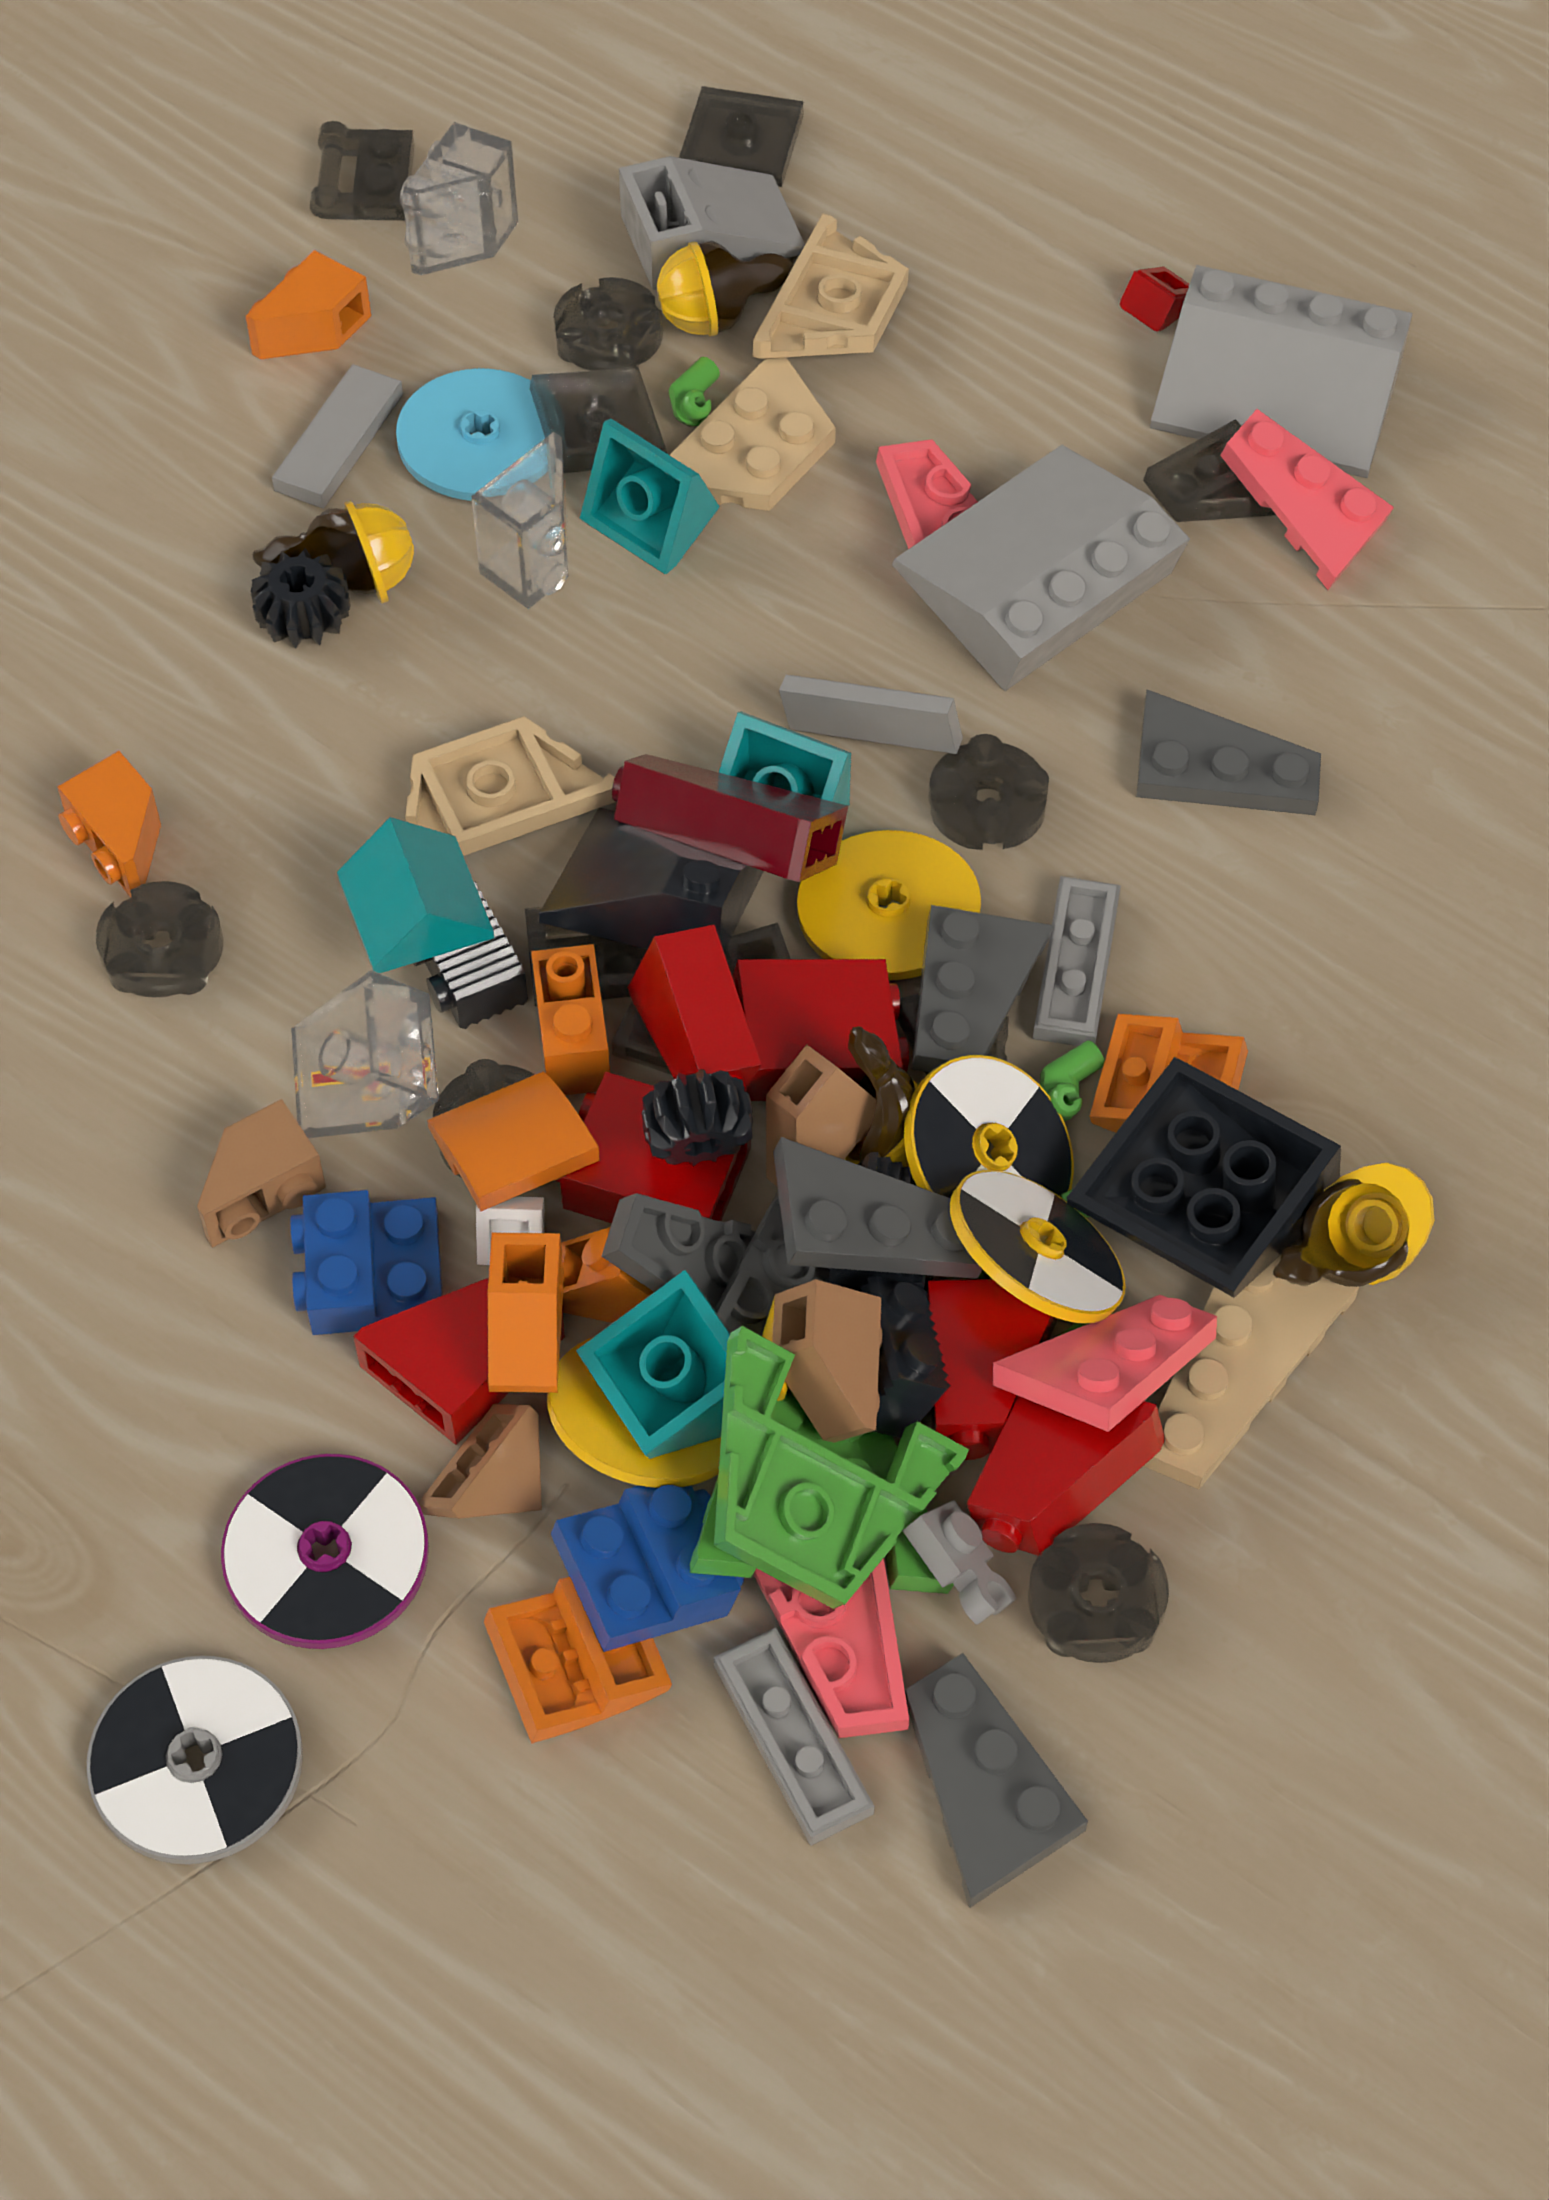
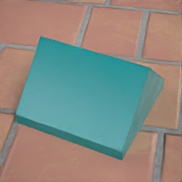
(645, 498)
(786, 760)
(412, 896)
(664, 1368)

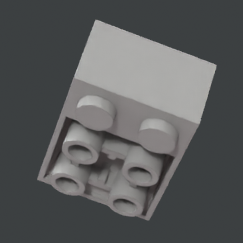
(695, 201)

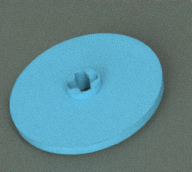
(443, 414)

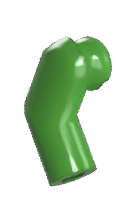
(687, 392)
(1063, 1076)

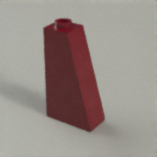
(730, 816)

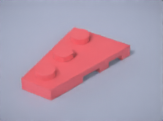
(922, 487)
(1312, 497)
(1109, 1364)
(846, 1653)

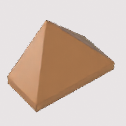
(493, 1468)

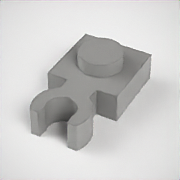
(957, 1555)

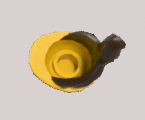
(708, 287)
(361, 539)
(891, 1089)
(1361, 1229)

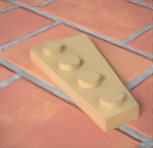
(1230, 1381)

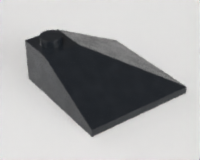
(644, 886)
(1208, 1178)

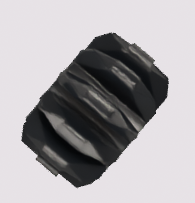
(300, 598)
(697, 1117)

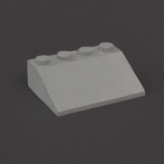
(1292, 353)
(1042, 562)

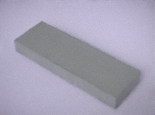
(337, 436)
(871, 713)
(1076, 961)
(793, 1736)

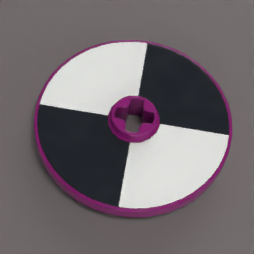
(328, 1600)

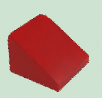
(1155, 297)

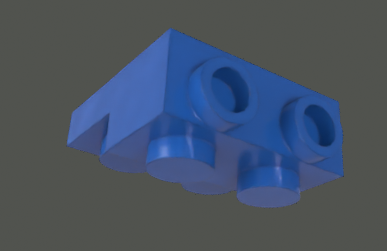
(364, 1259)
(636, 1565)

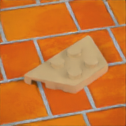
(832, 298)
(759, 438)
(501, 785)

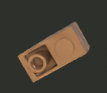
(816, 1108)
(258, 1172)
(835, 1357)

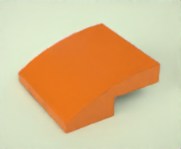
(1141, 1052)
(514, 1140)
(559, 1666)

